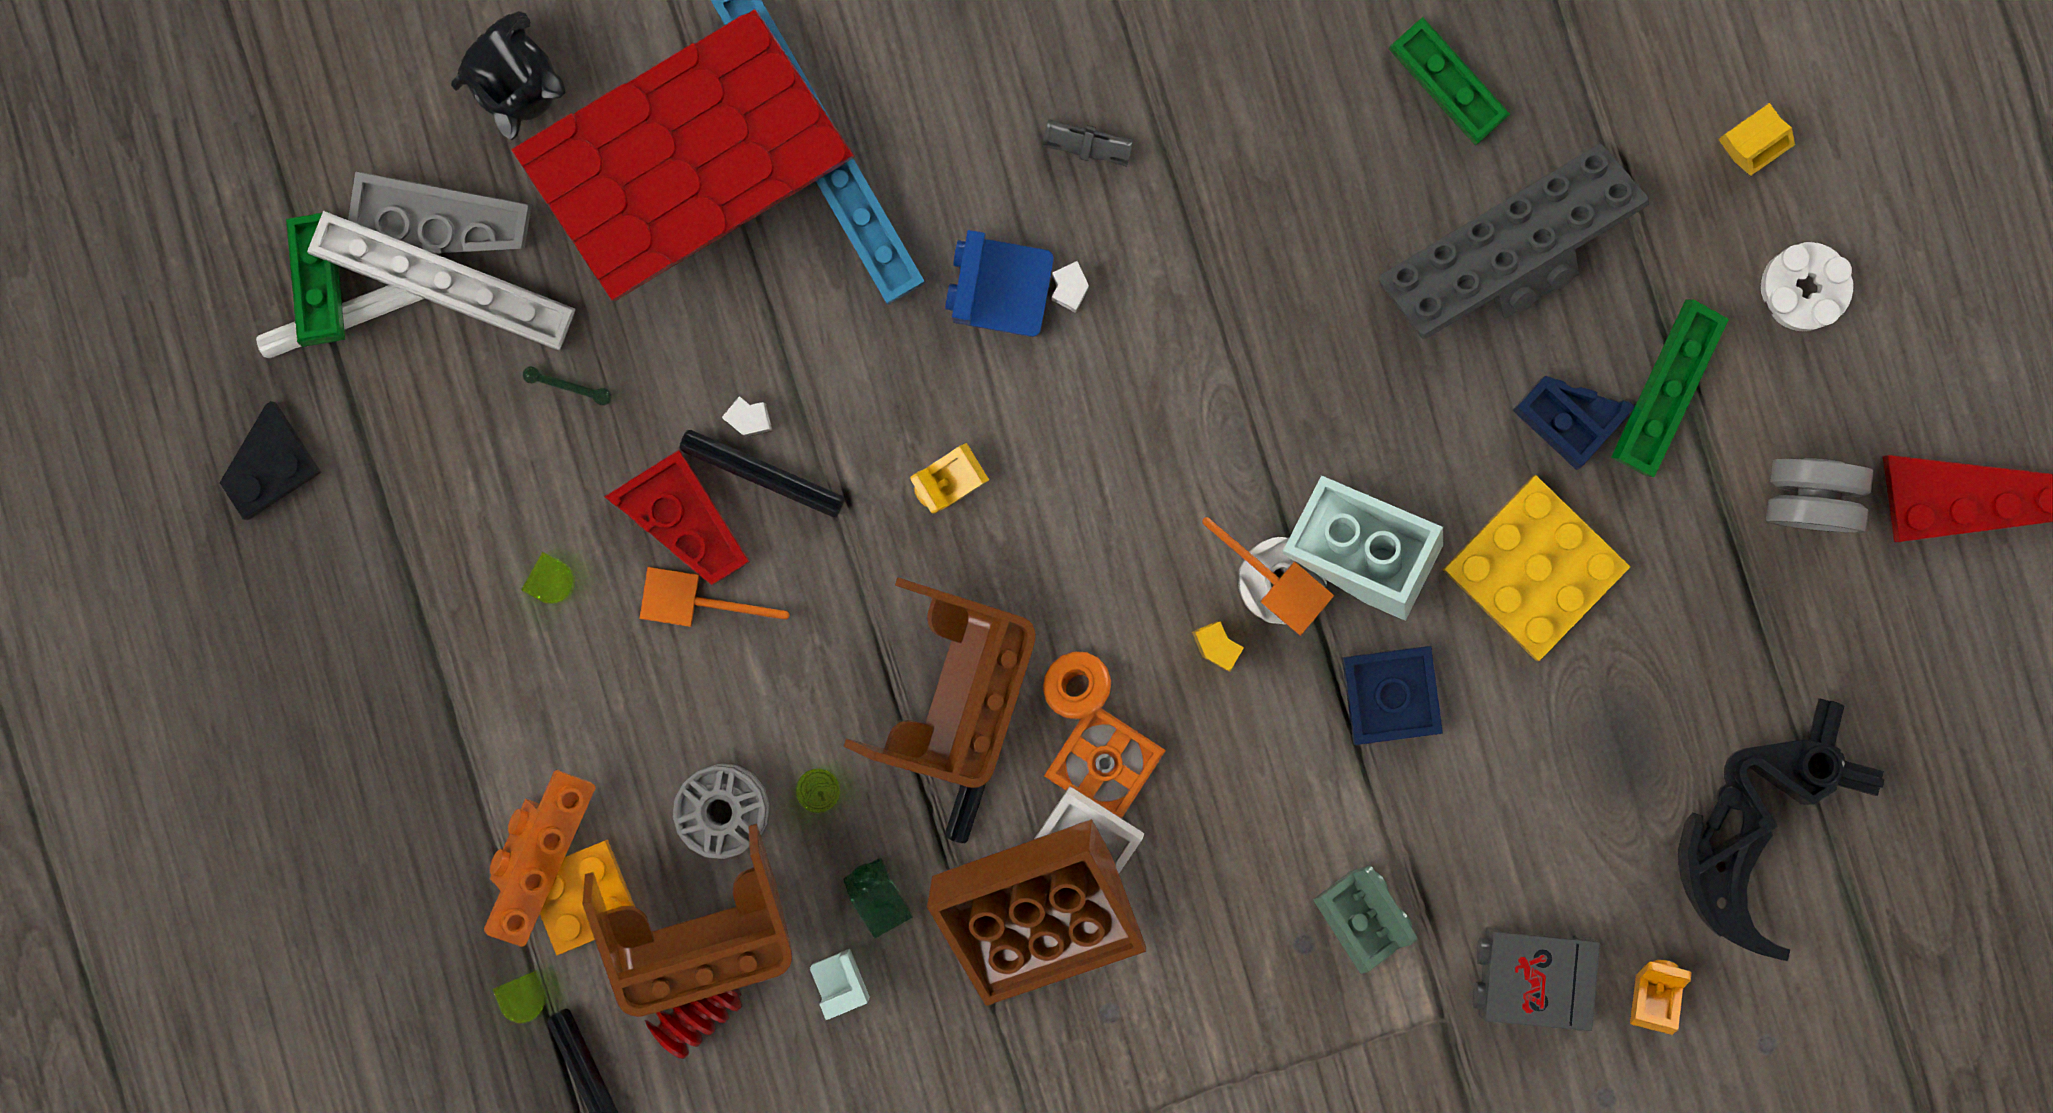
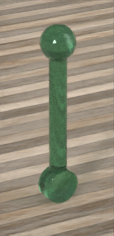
(601, 396)

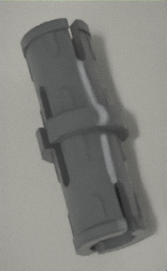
(1087, 142)

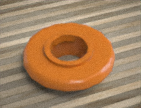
(1065, 669)

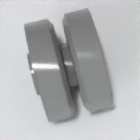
(1819, 490)

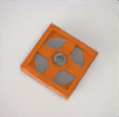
(1105, 761)

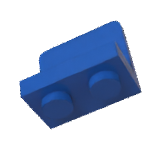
(999, 285)

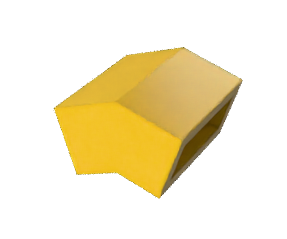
(1758, 140)
(1216, 646)

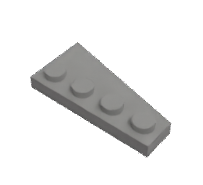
(437, 216)

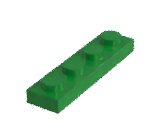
(1670, 388)

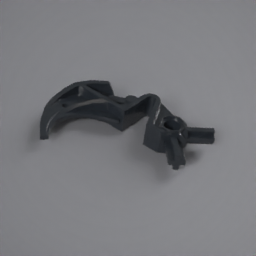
(1787, 769)

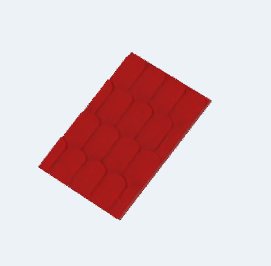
(683, 154)

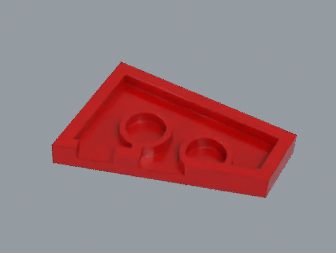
(681, 516)

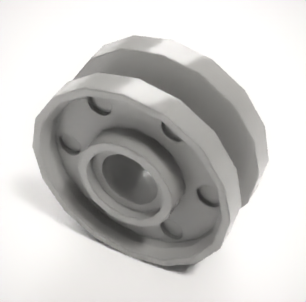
(694, 815)

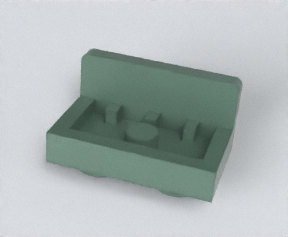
(1365, 918)

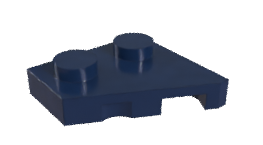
(1571, 418)

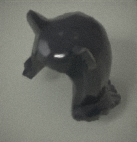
(509, 74)

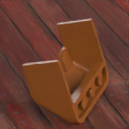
(971, 697)
(698, 956)

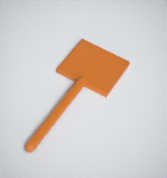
(1294, 596)
(672, 598)

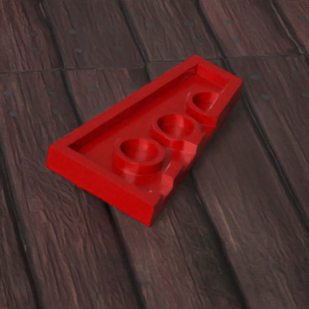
(1960, 498)

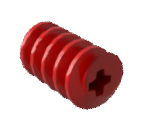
(688, 1020)

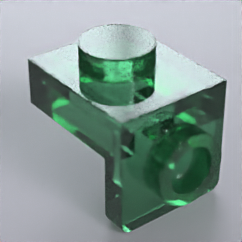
(876, 898)

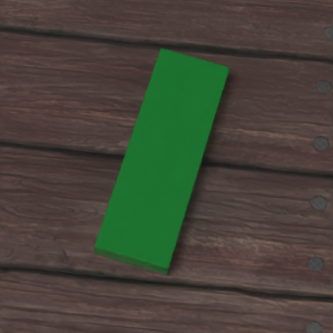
(1449, 81)
(313, 286)

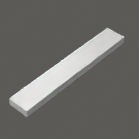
(441, 280)

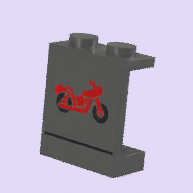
(1537, 980)

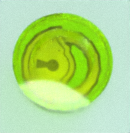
(818, 790)

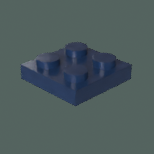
(1392, 695)

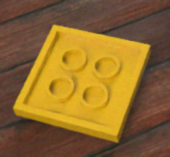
(1536, 568)

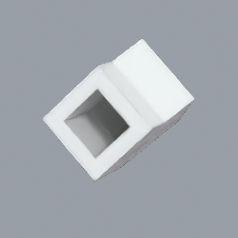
(1070, 286)
(748, 418)

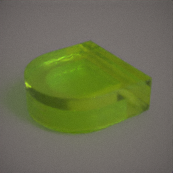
(550, 580)
(521, 998)

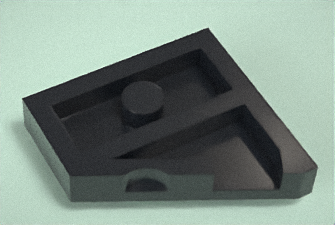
(267, 464)

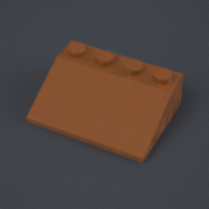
(1036, 913)

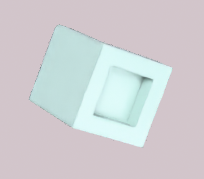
(839, 984)

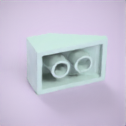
(1365, 546)

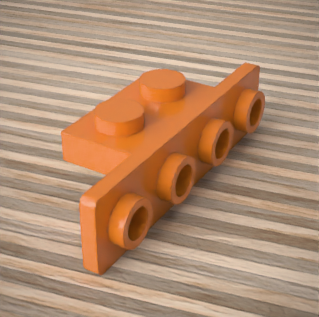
(534, 855)

